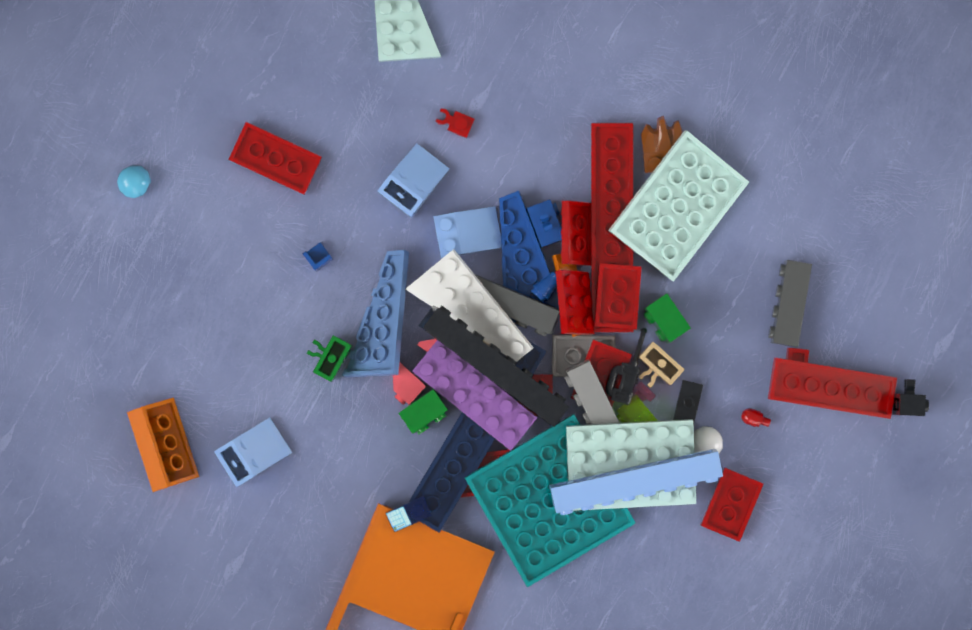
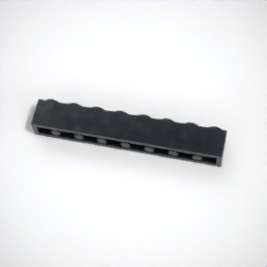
(493, 365)

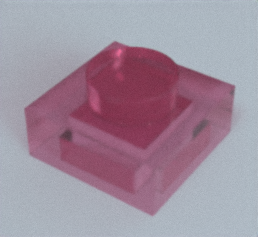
(644, 392)

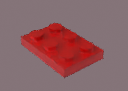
(576, 233)
(618, 296)
(575, 302)
(603, 359)
(732, 504)

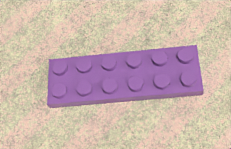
(474, 395)

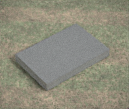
(570, 351)

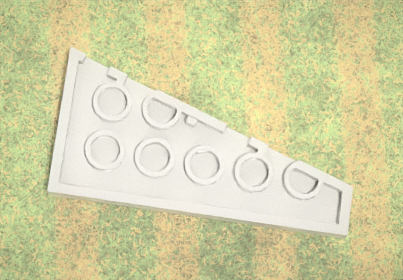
(461, 292)

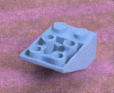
(413, 180)
(253, 452)

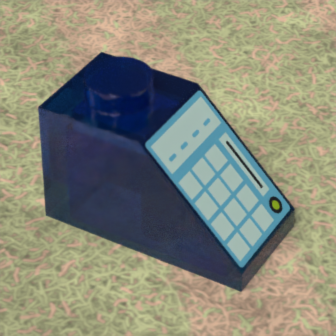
(409, 513)

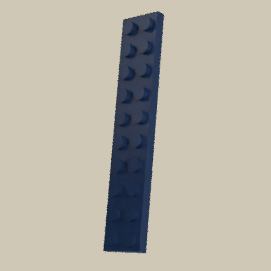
(459, 457)

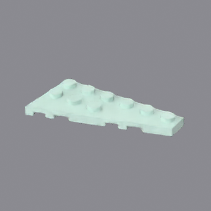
(403, 31)

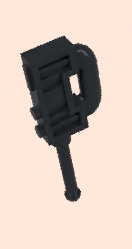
(629, 376)

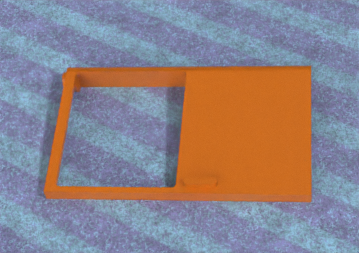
(414, 575)

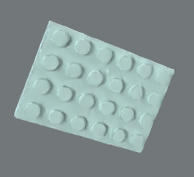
(679, 205)
(617, 446)

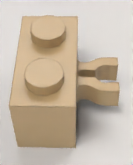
(660, 364)

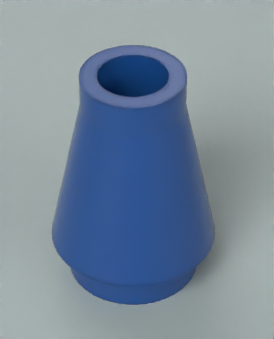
(545, 287)

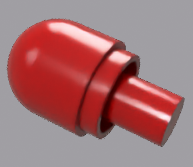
(754, 418)

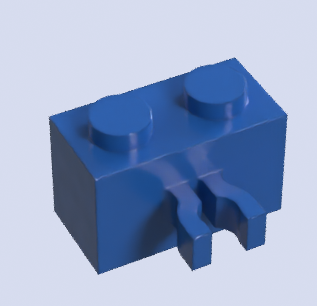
(546, 222)

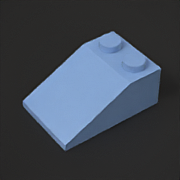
(468, 231)

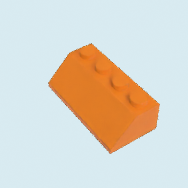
(163, 444)

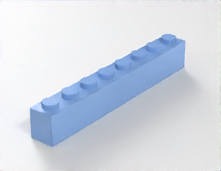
(635, 481)

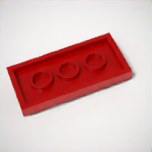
(275, 158)

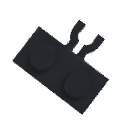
(909, 403)

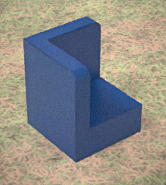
(318, 256)

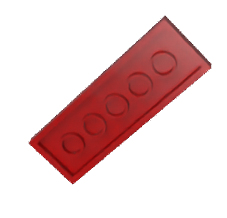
(832, 388)

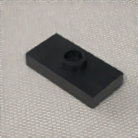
(688, 401)

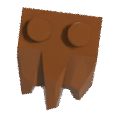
(658, 142)

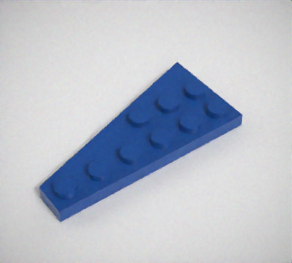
(521, 252)

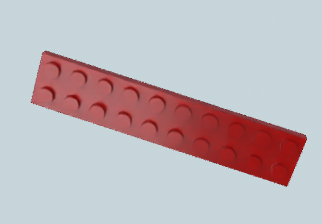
(609, 197)

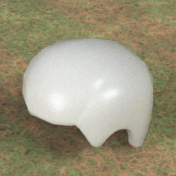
(706, 439)

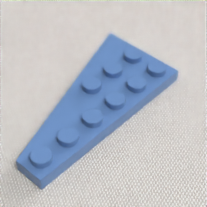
(382, 324)

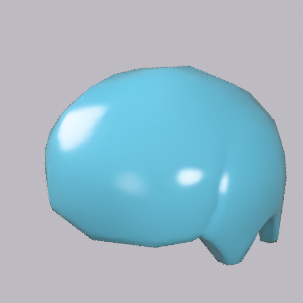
(133, 181)

